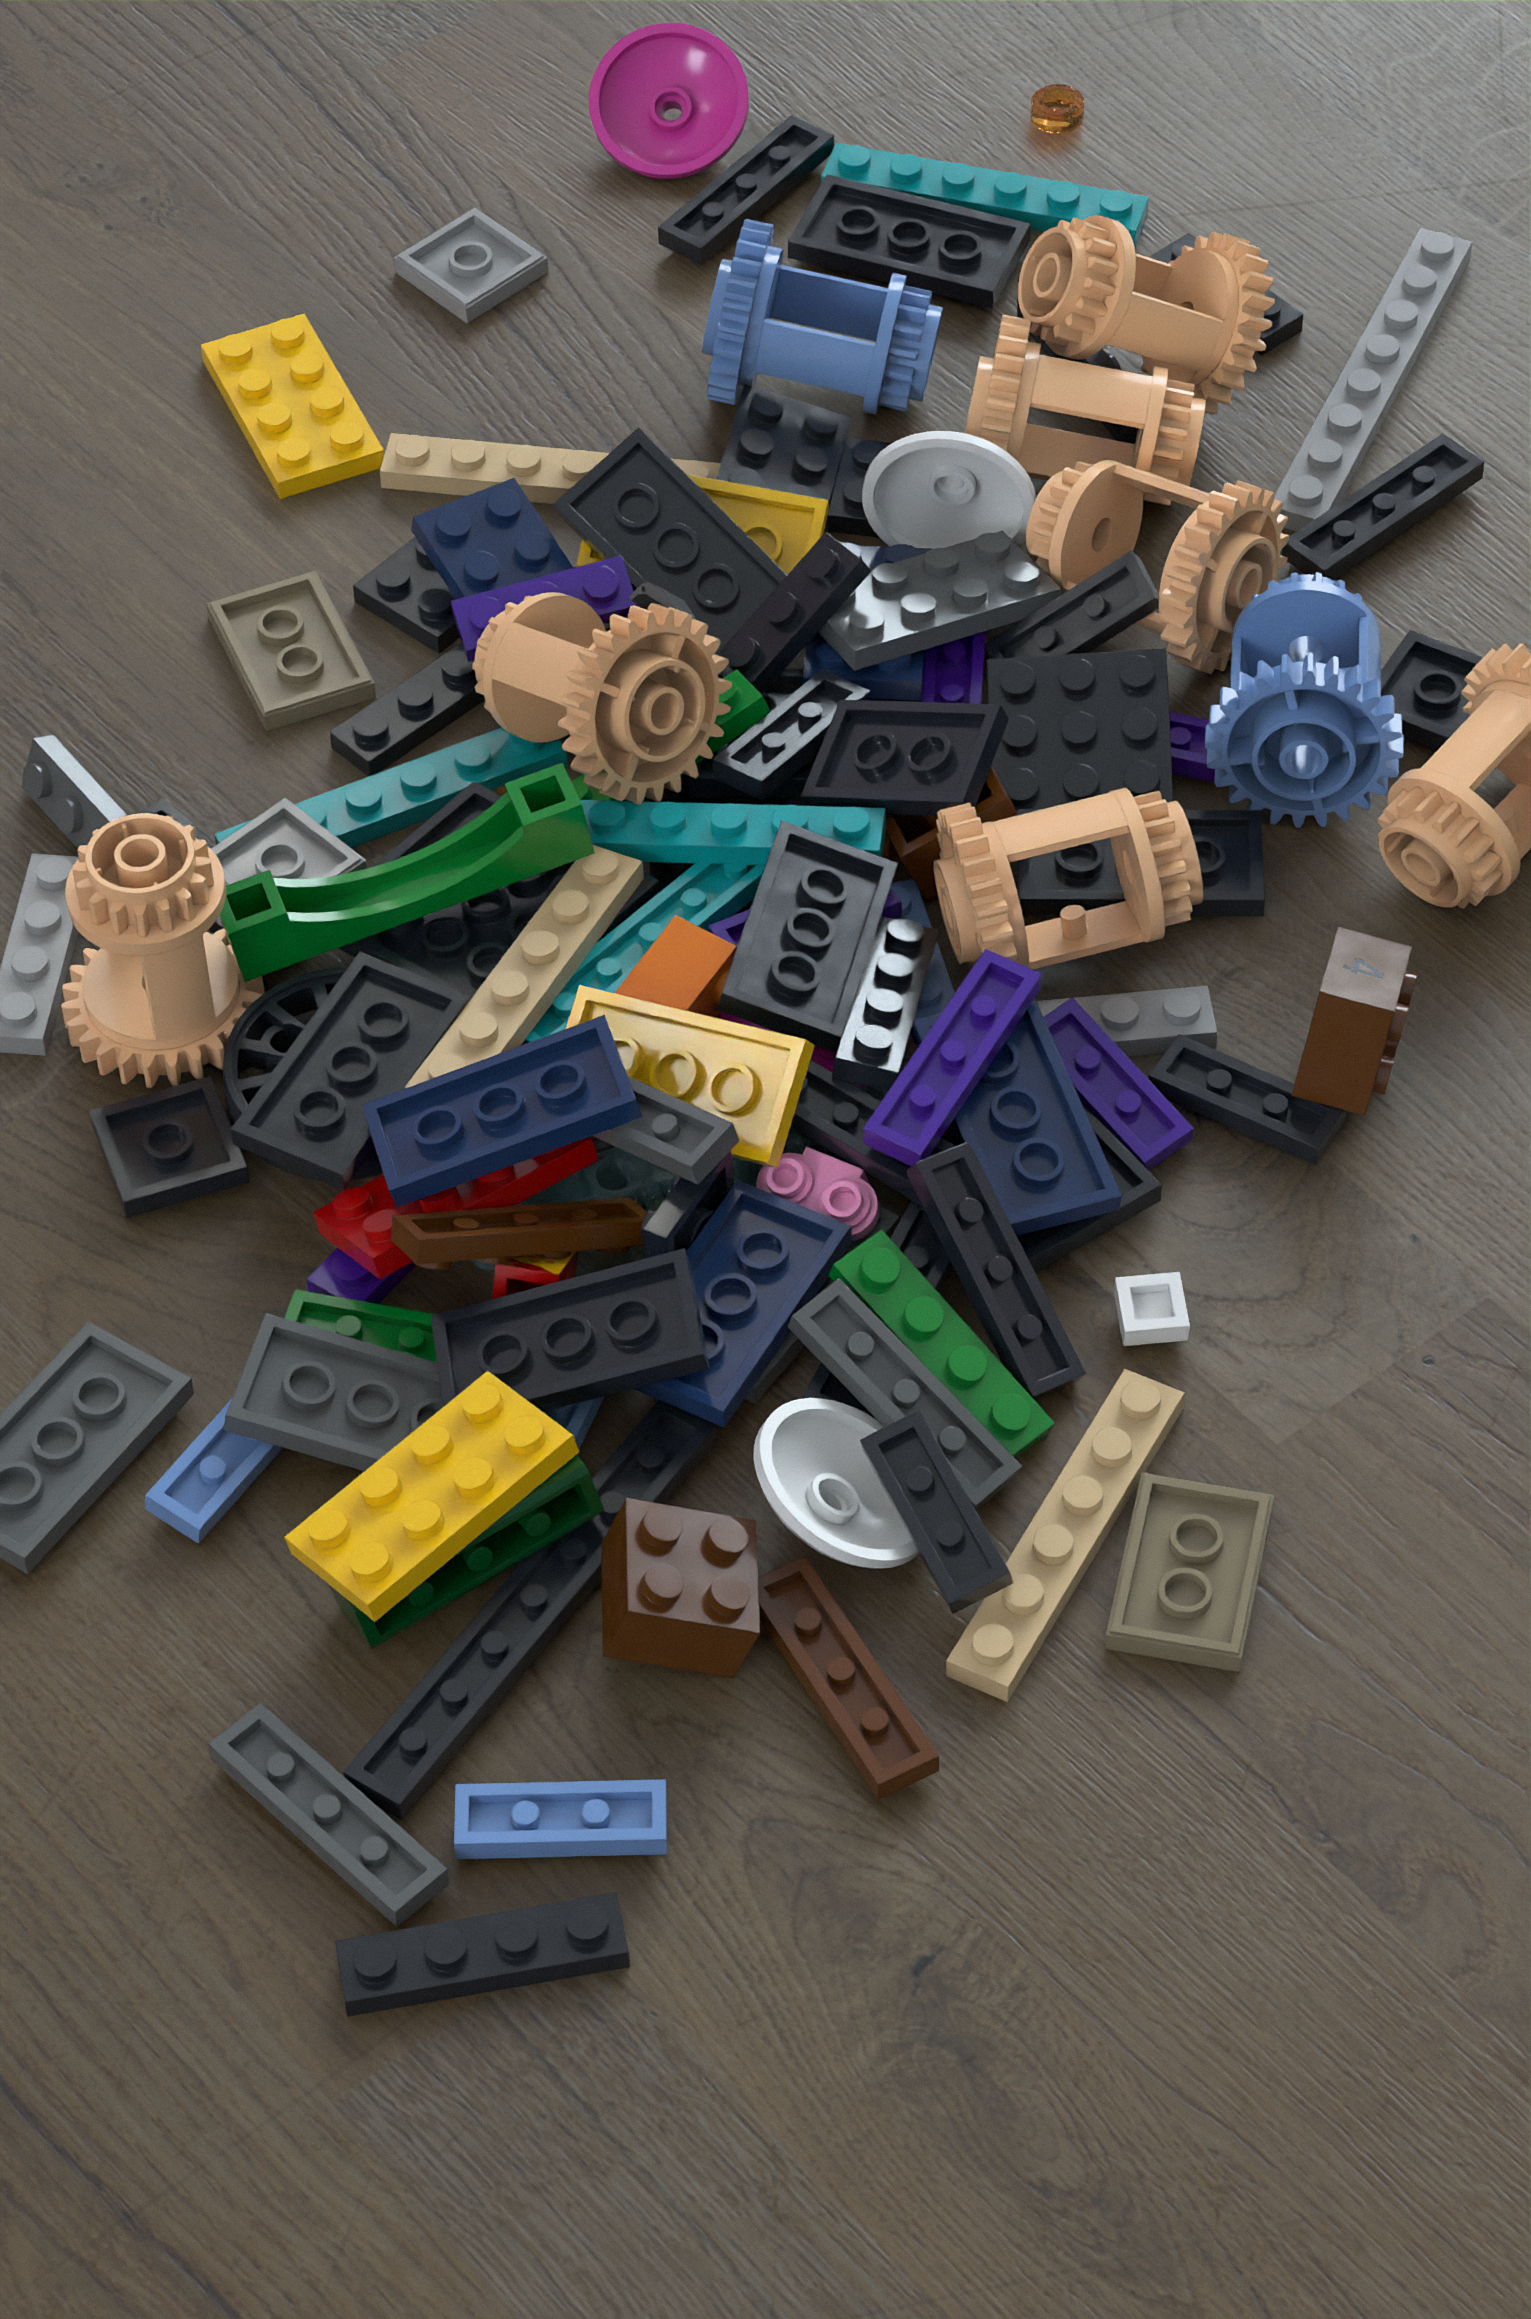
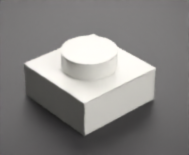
(1151, 1308)

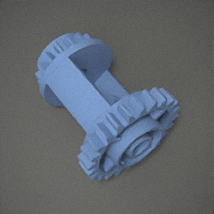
(761, 288)
(1305, 704)

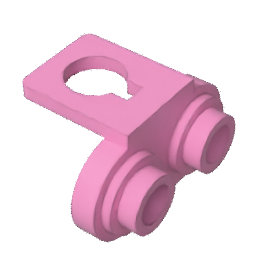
(824, 1187)

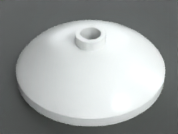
(946, 491)
(825, 1486)

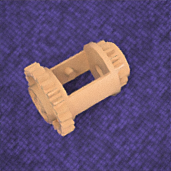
(1187, 315)
(1021, 378)
(1211, 572)
(627, 696)
(1436, 828)
(980, 898)
(160, 984)

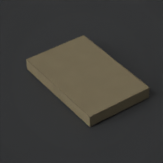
(291, 650)
(1190, 1572)

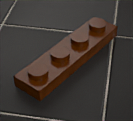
(503, 1232)
(844, 1679)

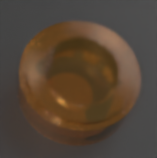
(1057, 108)

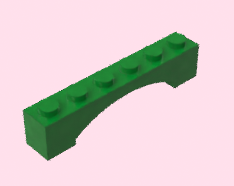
(519, 836)

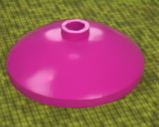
(660, 71)

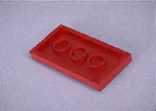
(362, 1216)

